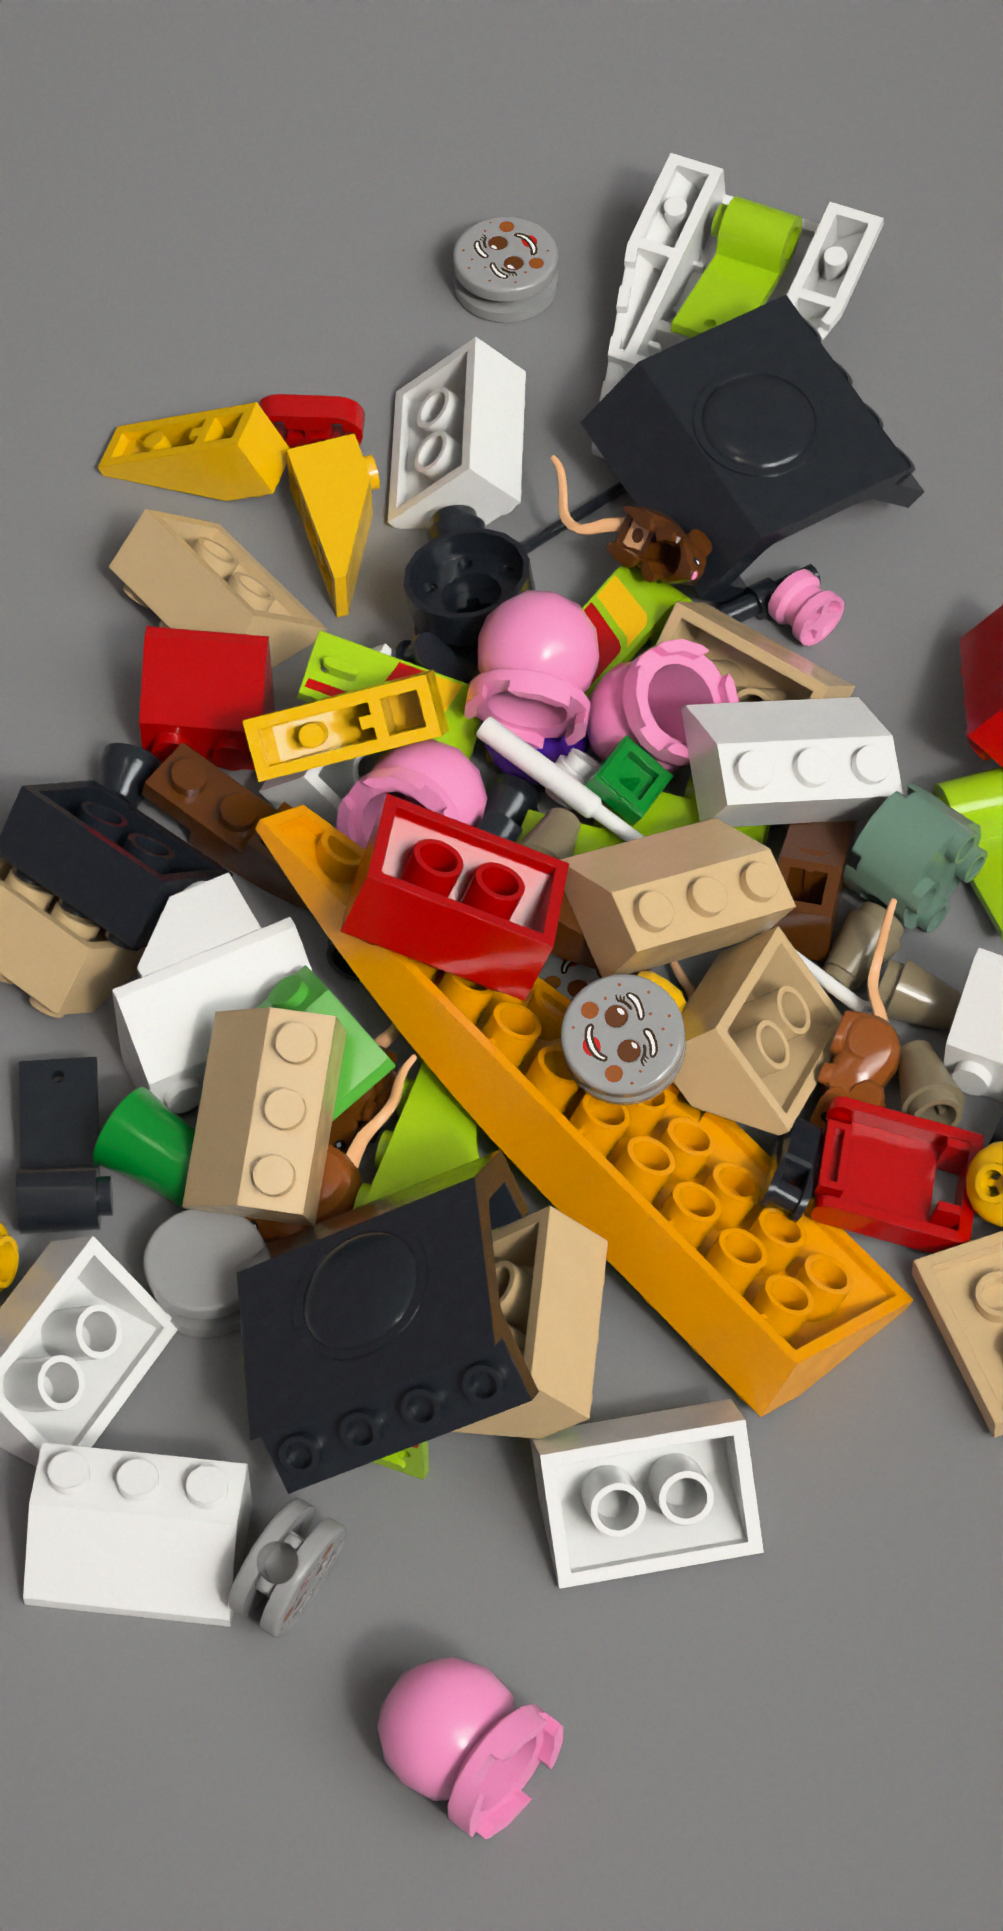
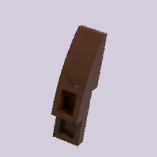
(220, 818)

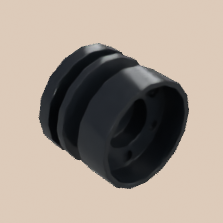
(461, 581)

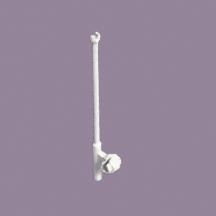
(566, 785)

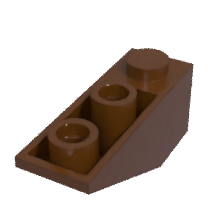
(813, 871)

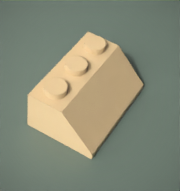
(209, 582)
(756, 663)
(674, 895)
(54, 954)
(756, 1035)
(265, 1114)
(552, 1300)

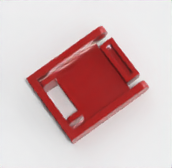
(881, 1176)

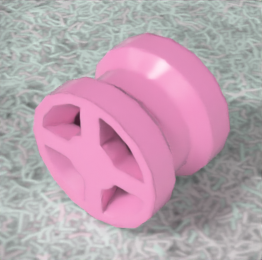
(806, 607)

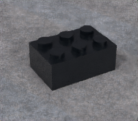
(100, 857)

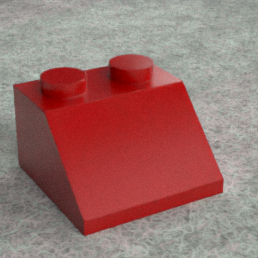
(201, 691)

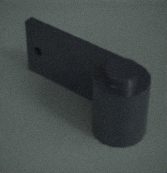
(59, 1127)

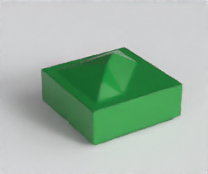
(629, 780)

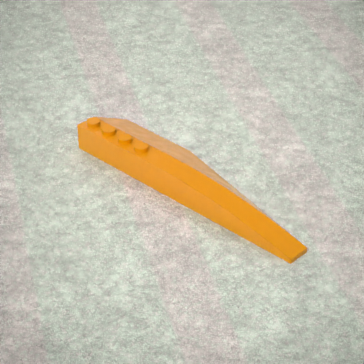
(655, 1178)

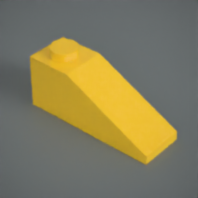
(203, 453)
(334, 501)
(346, 726)

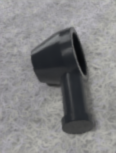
(125, 769)

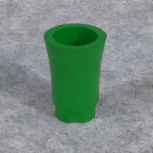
(147, 1145)

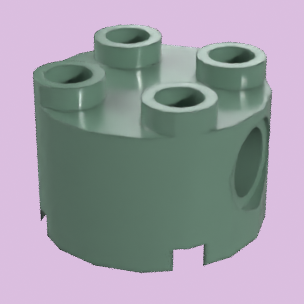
(916, 854)

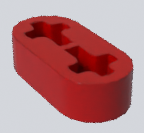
(313, 417)

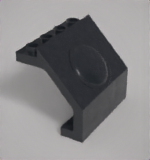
(747, 439)
(382, 1326)

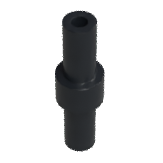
(757, 598)

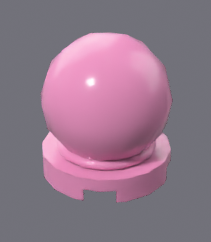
(535, 667)
(647, 698)
(422, 774)
(460, 1739)

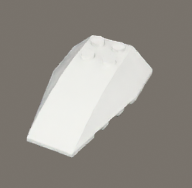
(676, 245)

